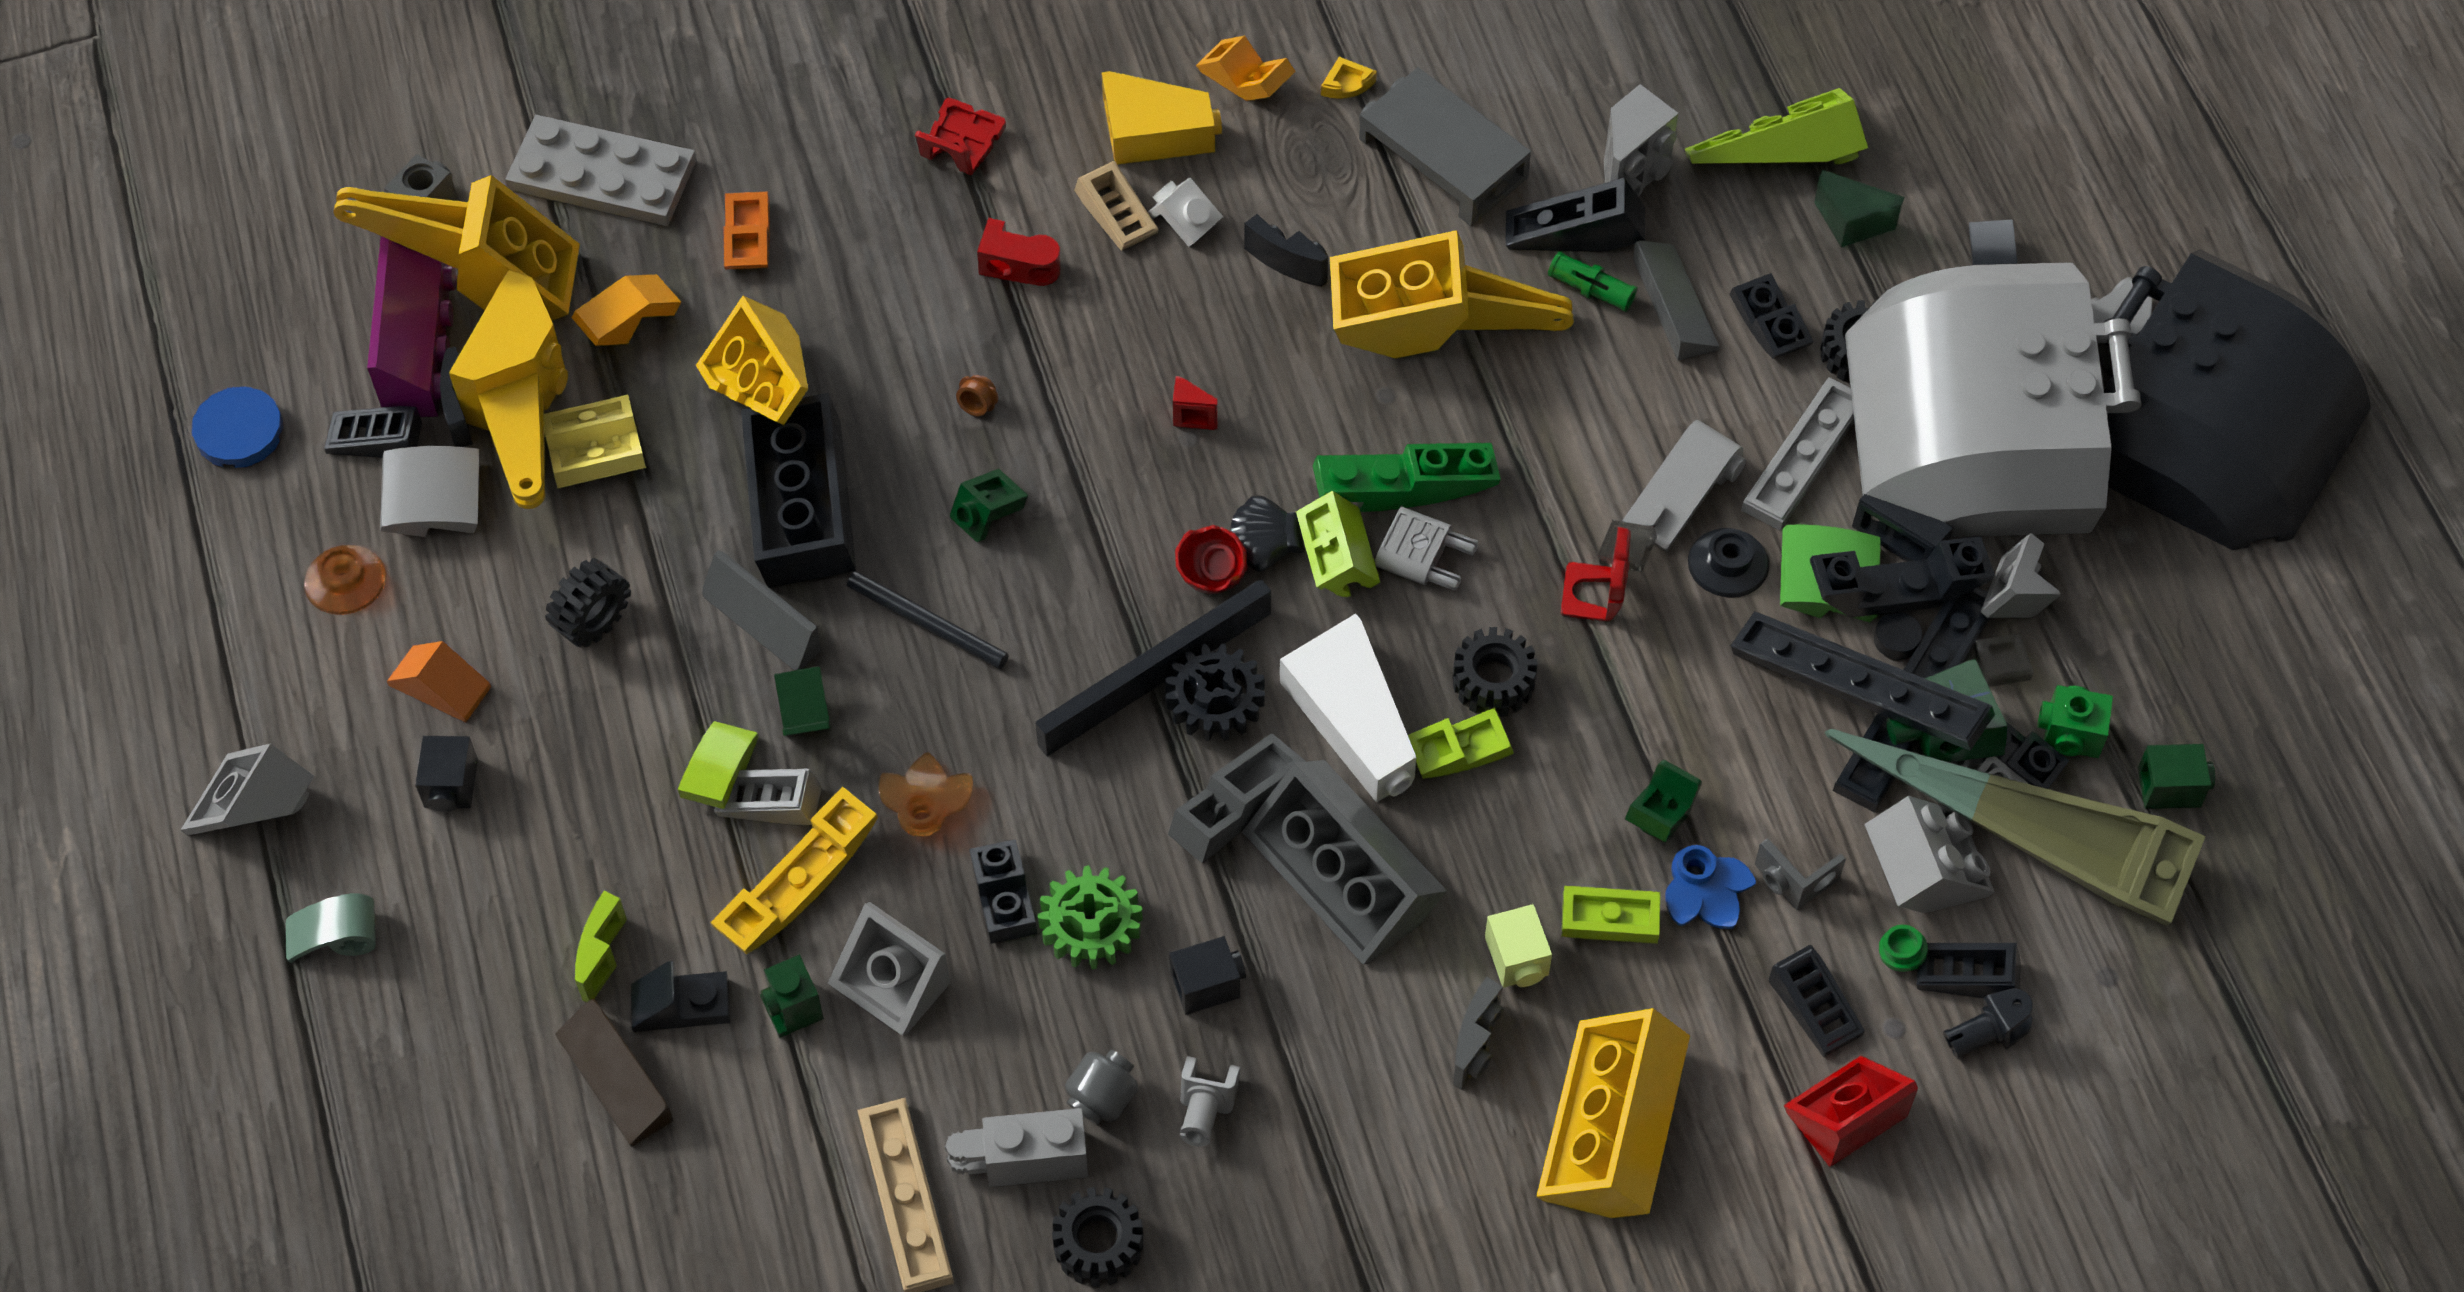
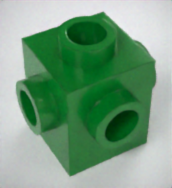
(2076, 721)

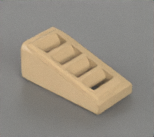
(1111, 176)

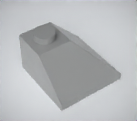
(249, 789)

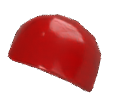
(1211, 559)

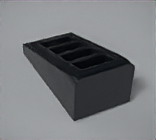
(400, 418)
(1899, 528)
(1986, 954)
(1817, 975)

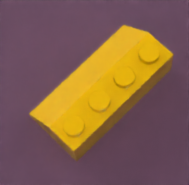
(1614, 1114)

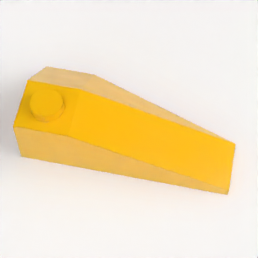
(757, 361)

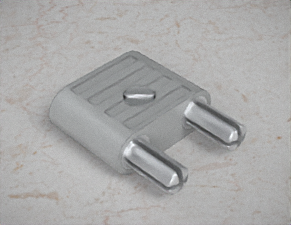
(1416, 545)

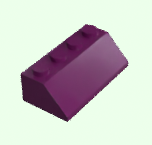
(410, 327)

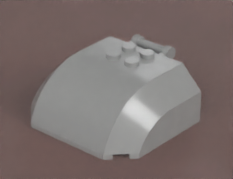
(1989, 398)

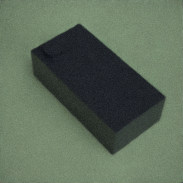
(798, 493)

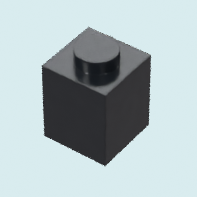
(446, 772)
(1206, 974)

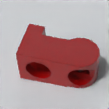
(1017, 256)

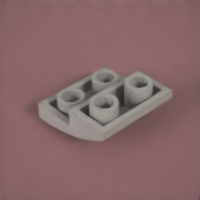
(429, 489)

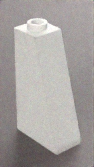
(1351, 706)

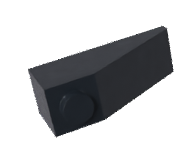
(1582, 220)

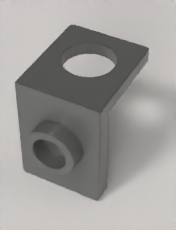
(1788, 881)

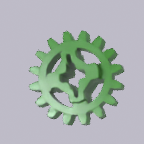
(1083, 896)

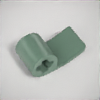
(339, 922)

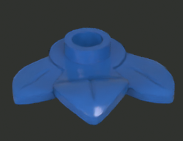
(1708, 894)

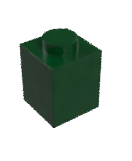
(2175, 776)

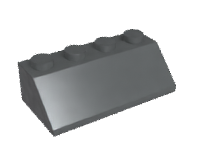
(1343, 860)

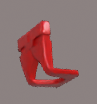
(962, 134)
(1584, 572)

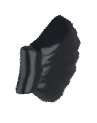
(1266, 532)

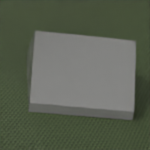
(890, 970)

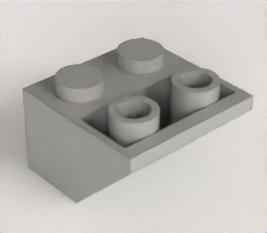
(1640, 139)
(1929, 856)

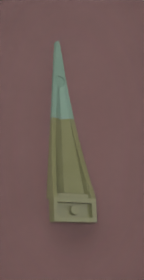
(2106, 848)

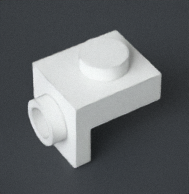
(1185, 210)

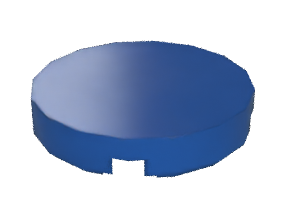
(237, 427)

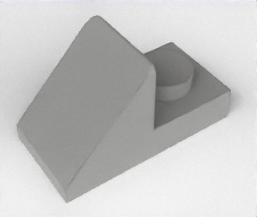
(2017, 587)

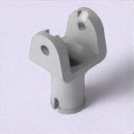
(1204, 1101)

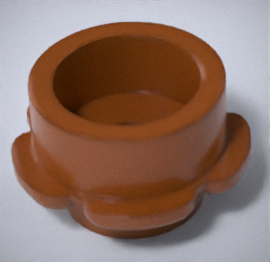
(977, 395)

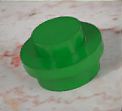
(1903, 948)

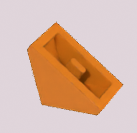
(440, 679)

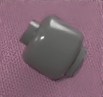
(1101, 1086)

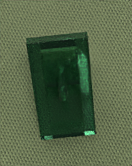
(1856, 209)

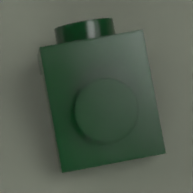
(1664, 801)

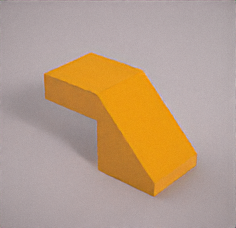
(1242, 71)
(618, 310)

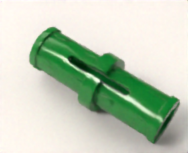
(1566, 270)

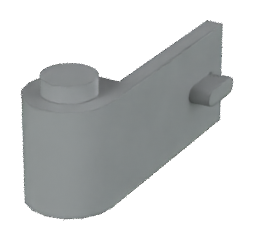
(1685, 480)

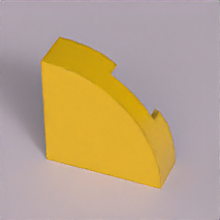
(1347, 79)

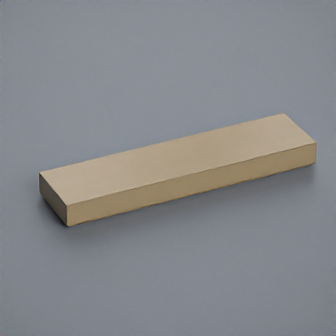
(905, 1196)

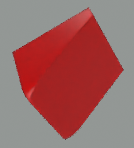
(1193, 406)

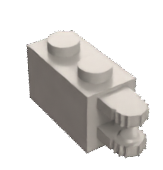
(1022, 1148)

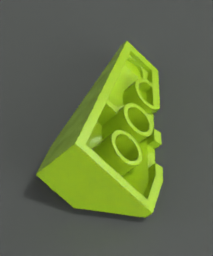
(1814, 131)

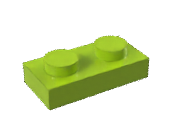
(1611, 914)

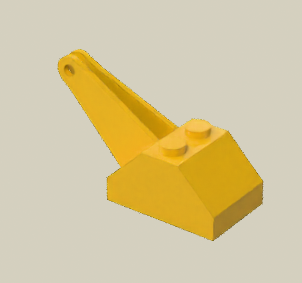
(477, 237)
(1420, 292)
(509, 379)

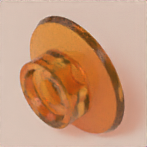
(350, 591)

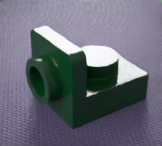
(986, 500)

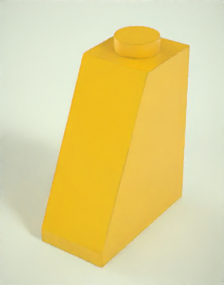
(1157, 119)

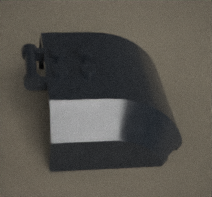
(2238, 403)

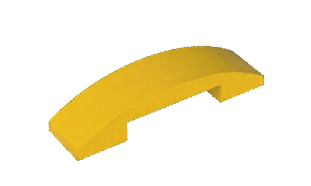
(799, 876)

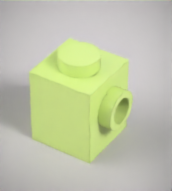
(1518, 946)

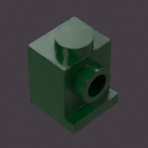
(790, 997)

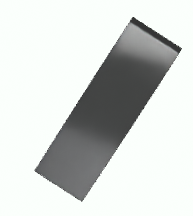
(1231, 798)

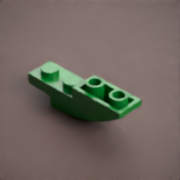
(1412, 479)

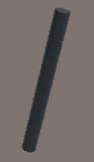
(927, 620)

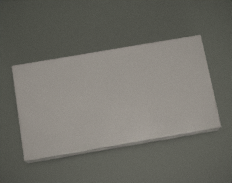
(601, 170)

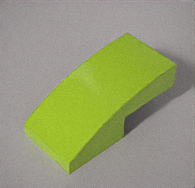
(1460, 747)
(717, 764)
(594, 954)

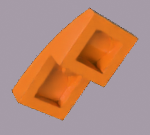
(746, 230)

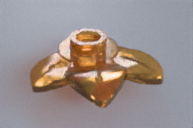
(925, 791)

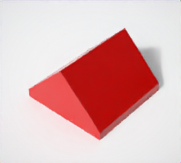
(1851, 1107)

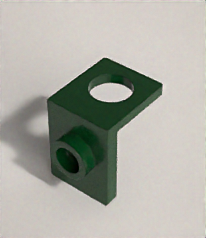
(802, 701)

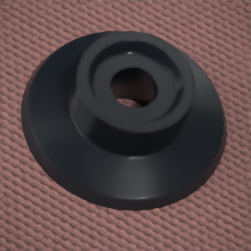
(1725, 575)

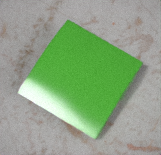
(1799, 543)

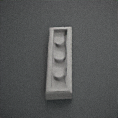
(1802, 456)

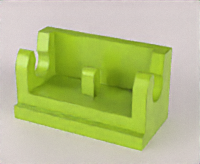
(1337, 544)

